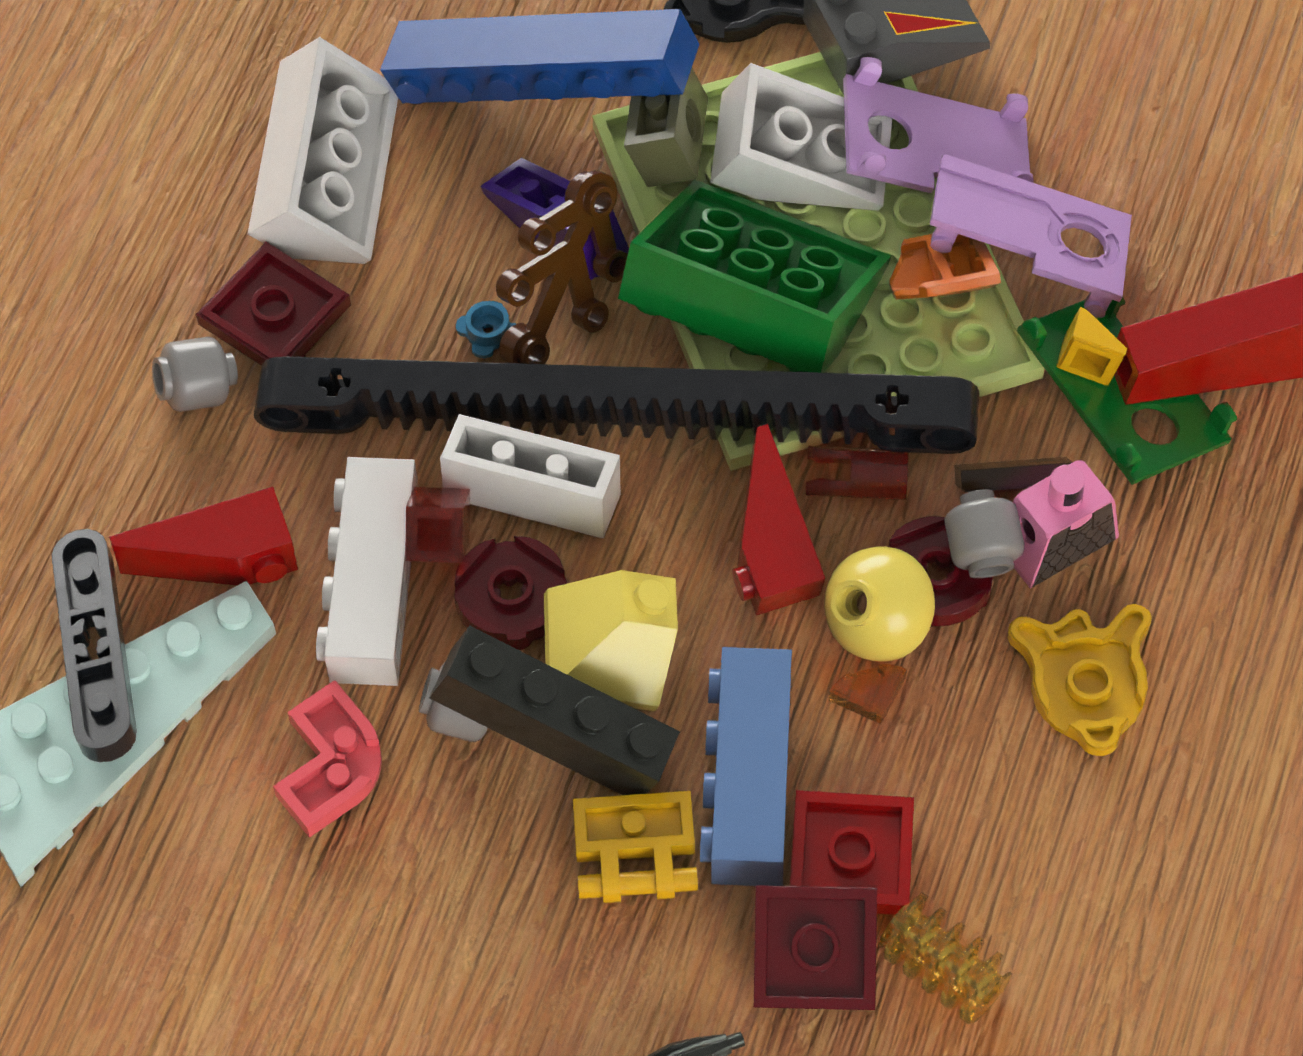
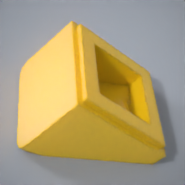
(1090, 349)

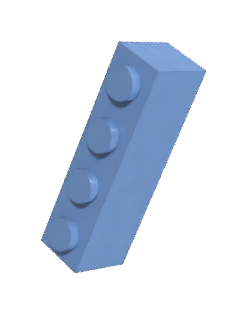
(750, 767)

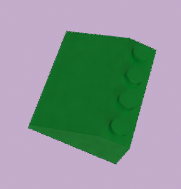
(752, 277)

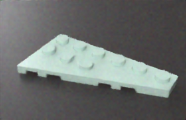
(46, 777)

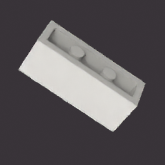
(532, 475)

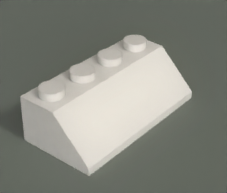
(324, 157)

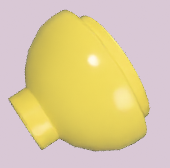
(897, 604)

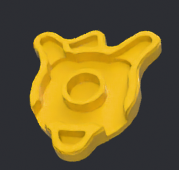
(1085, 676)

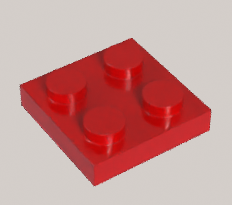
(854, 844)

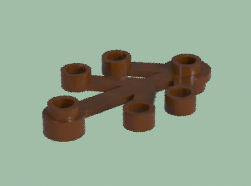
(586, 211)

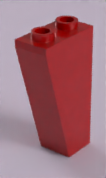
(1216, 344)

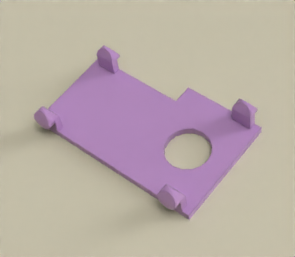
(933, 128)
(1030, 223)

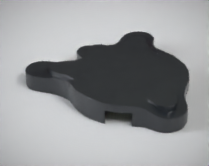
(737, 19)

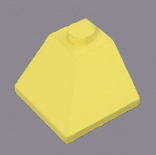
(614, 634)

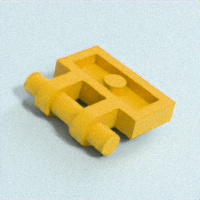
(630, 829)

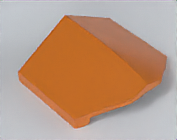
(931, 273)

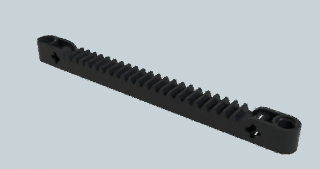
(929, 411)

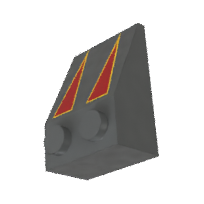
(900, 33)

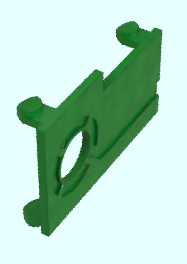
(1109, 417)

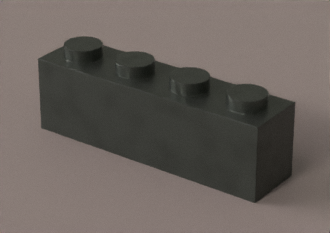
(554, 714)

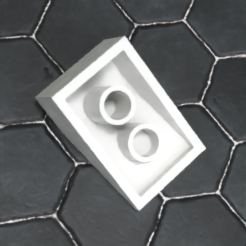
(789, 143)

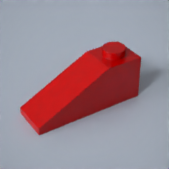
(213, 544)
(775, 547)

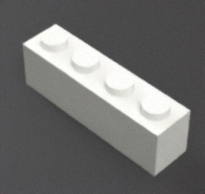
(370, 573)

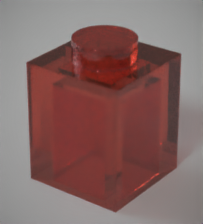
(437, 524)

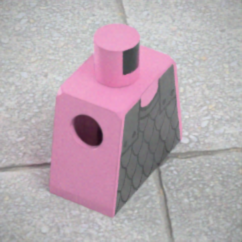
(1067, 517)

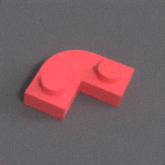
(345, 761)

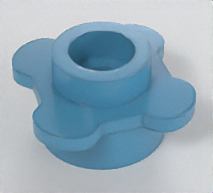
(482, 316)

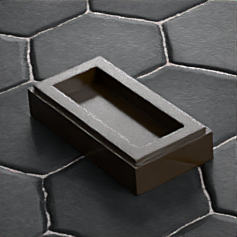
(1005, 474)

